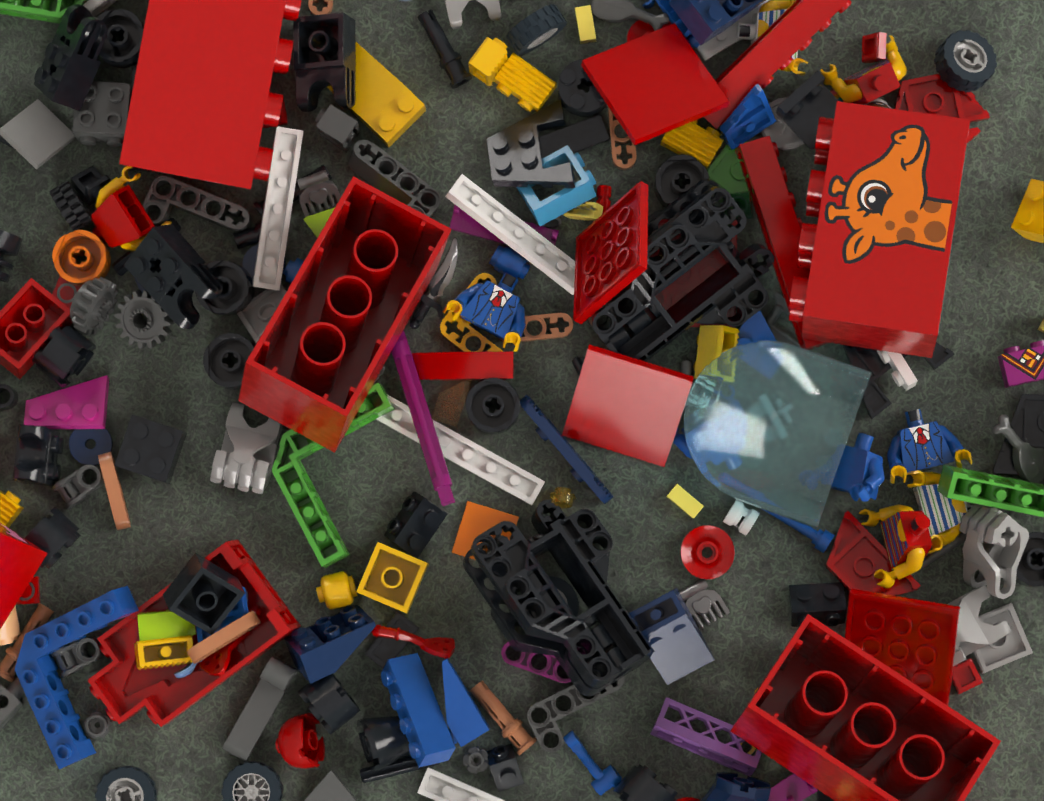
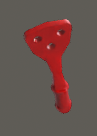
(435, 646)
(218, 661)

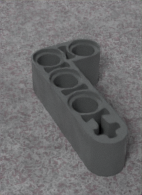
(367, 153)
(199, 208)
(260, 708)
(555, 714)

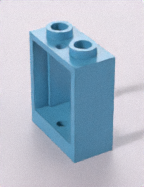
(567, 198)

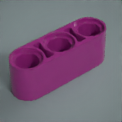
(524, 662)

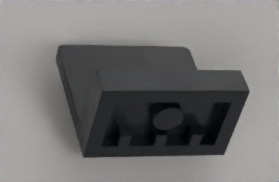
(805, 106)

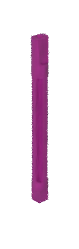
(422, 420)

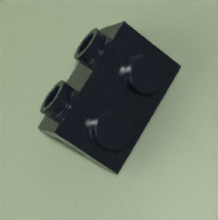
(415, 524)
(820, 600)

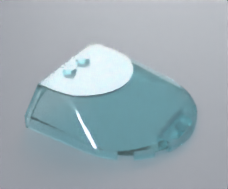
(773, 425)

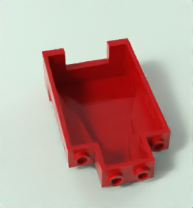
(130, 690)

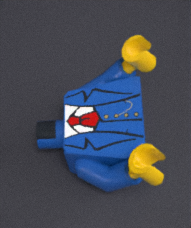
(492, 309)
(923, 447)

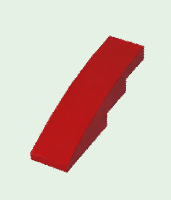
(464, 365)

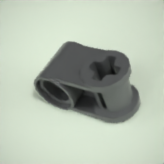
(75, 488)
(75, 656)

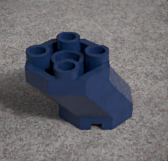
(733, 788)

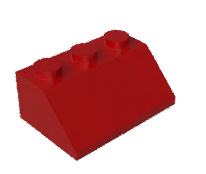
(27, 325)

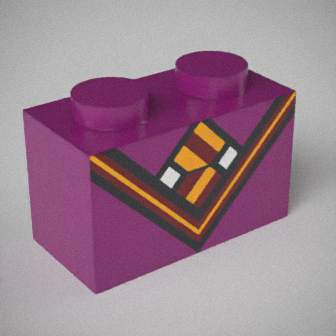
(1022, 365)

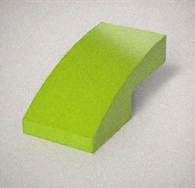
(163, 625)

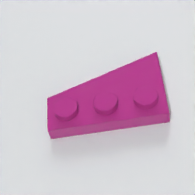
(72, 407)

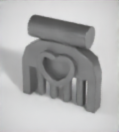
(316, 189)
(700, 602)

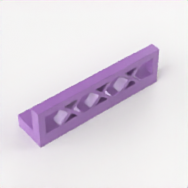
(699, 742)

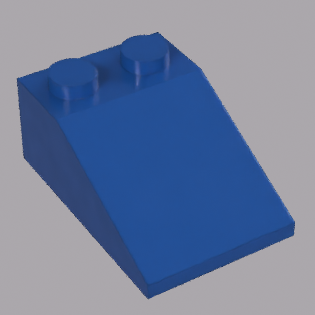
(462, 713)

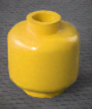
(337, 590)

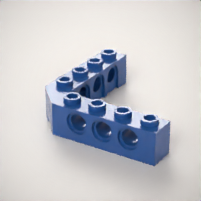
(42, 683)

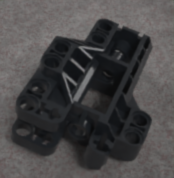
(705, 304)
(556, 629)

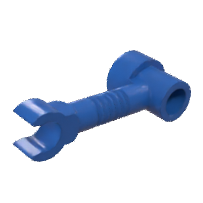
(604, 778)

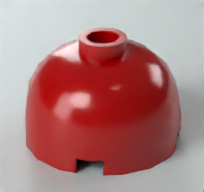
(299, 742)

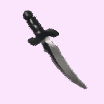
(436, 287)

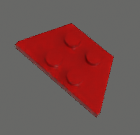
(935, 97)
(858, 556)

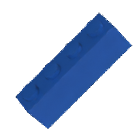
(417, 710)

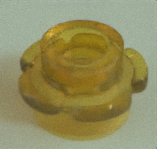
(562, 497)

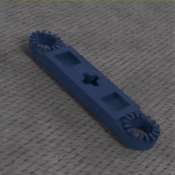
(580, 469)

